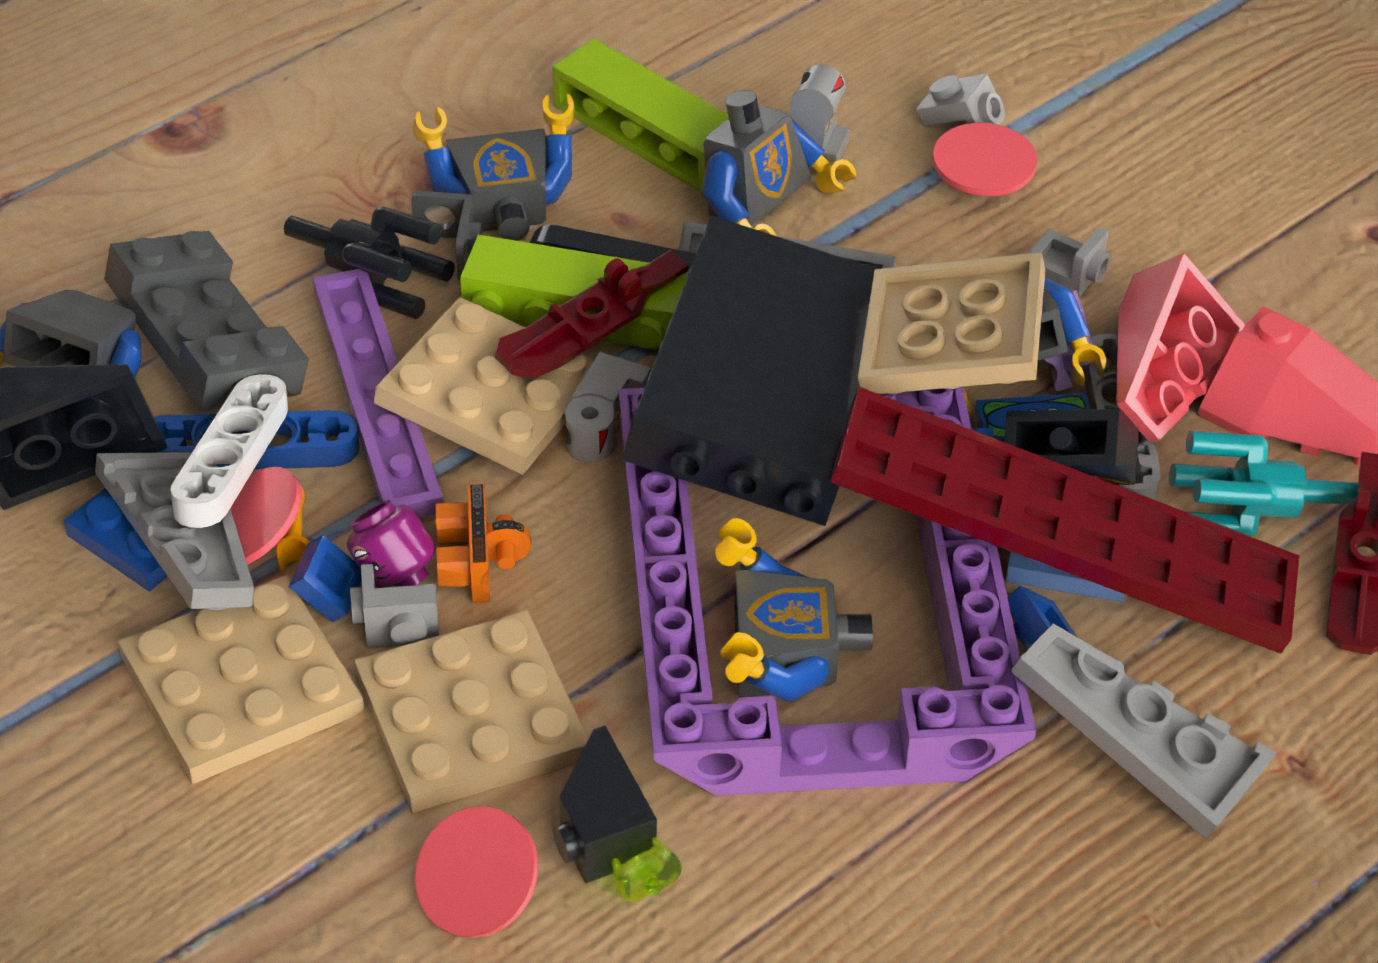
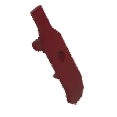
(571, 331)
(1354, 582)

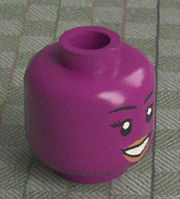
(392, 542)

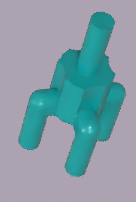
(1254, 485)

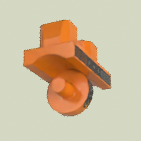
(468, 565)

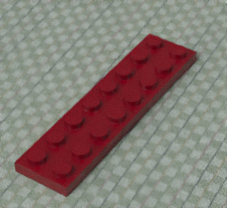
(1068, 520)

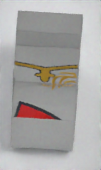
(816, 107)
(595, 409)

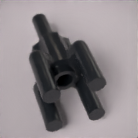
(378, 252)

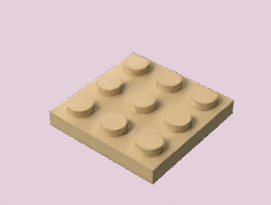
(953, 324)
(470, 398)
(240, 680)
(470, 710)

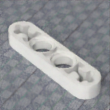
(219, 446)

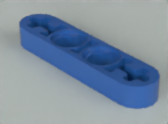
(294, 453)

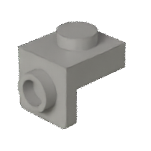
(961, 99)
(1072, 262)
(394, 613)

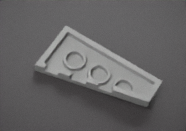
(200, 562)
(1165, 747)

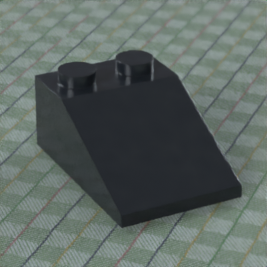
(60, 421)

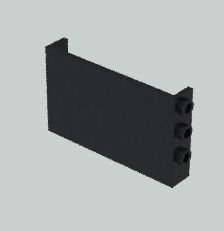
(756, 371)

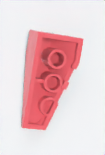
(1169, 343)
(1293, 388)

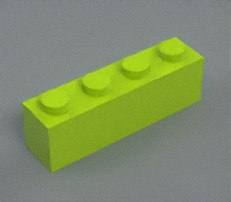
(637, 109)
(527, 278)

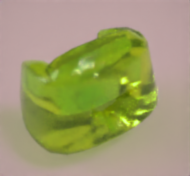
(646, 872)

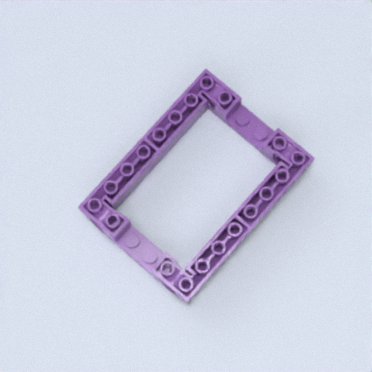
(740, 743)

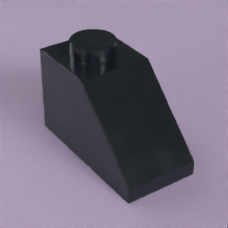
(602, 811)

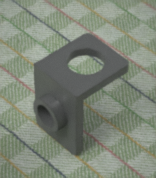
(462, 227)

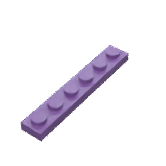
(363, 358)

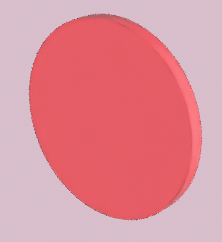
(984, 159)
(266, 510)
(476, 872)

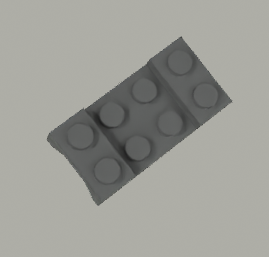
(198, 316)

